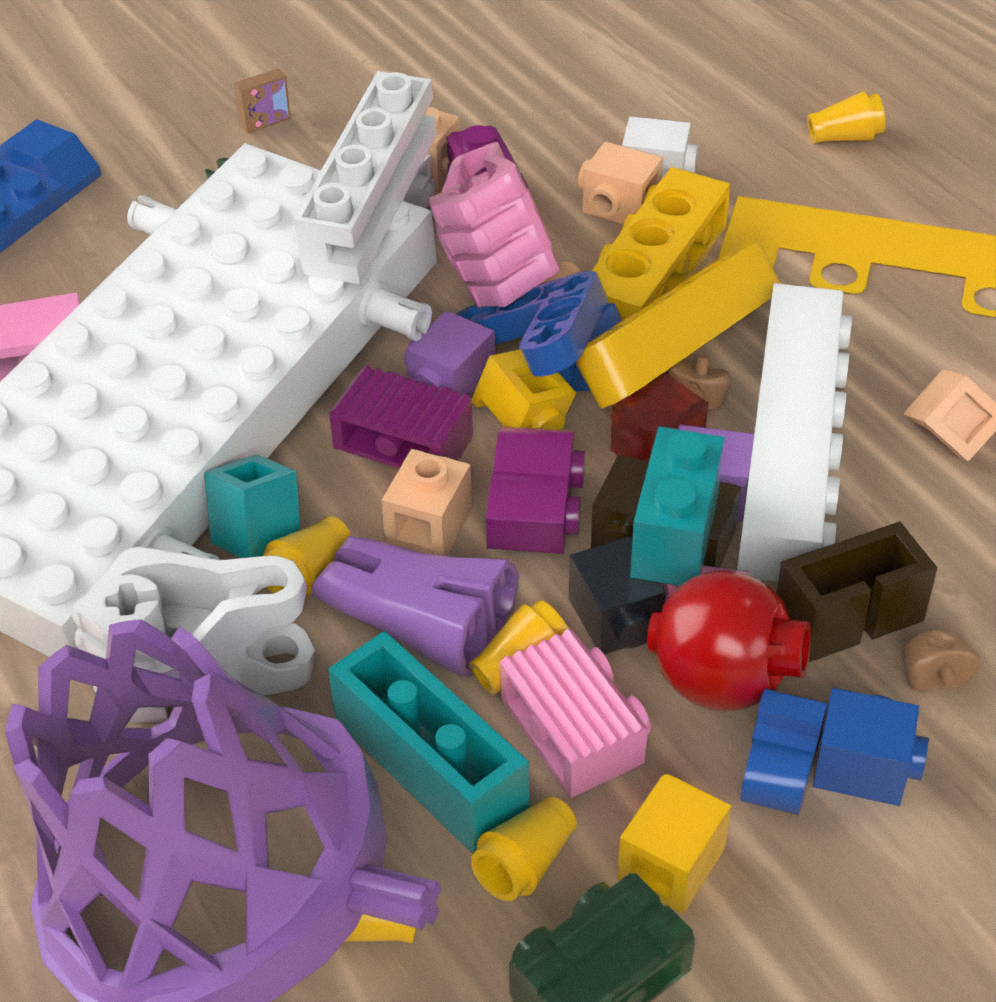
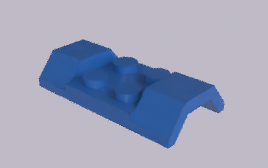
(38, 175)

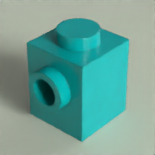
(251, 505)

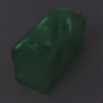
(610, 950)

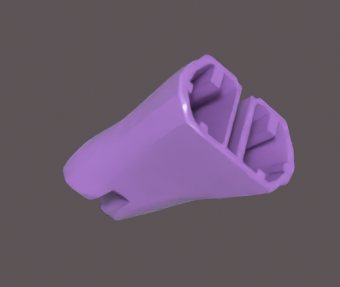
(426, 601)

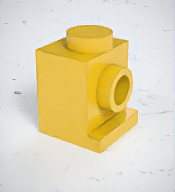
(519, 396)

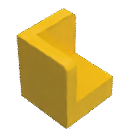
(674, 840)

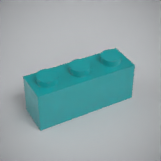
(429, 739)

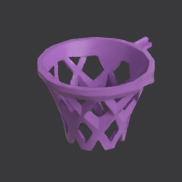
(290, 917)

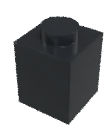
(610, 602)

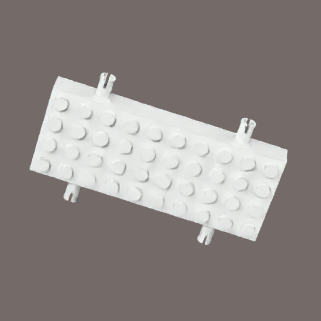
(174, 369)

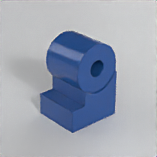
(783, 751)

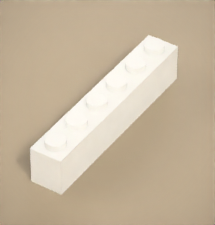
(794, 430)

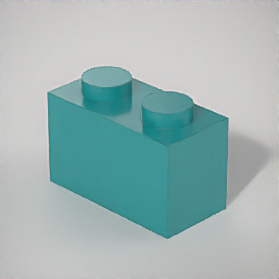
(676, 506)

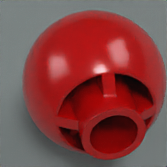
(727, 640)

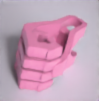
(492, 228)

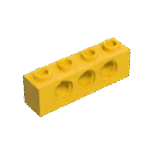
(663, 239)

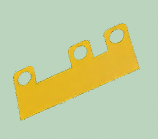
(864, 240)

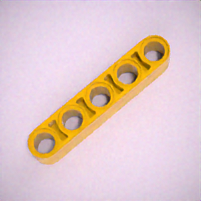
(677, 323)

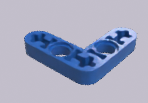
(551, 318)

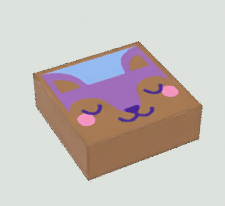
(262, 100)

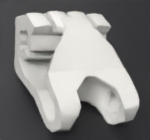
(212, 603)

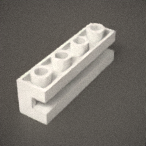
(365, 178)

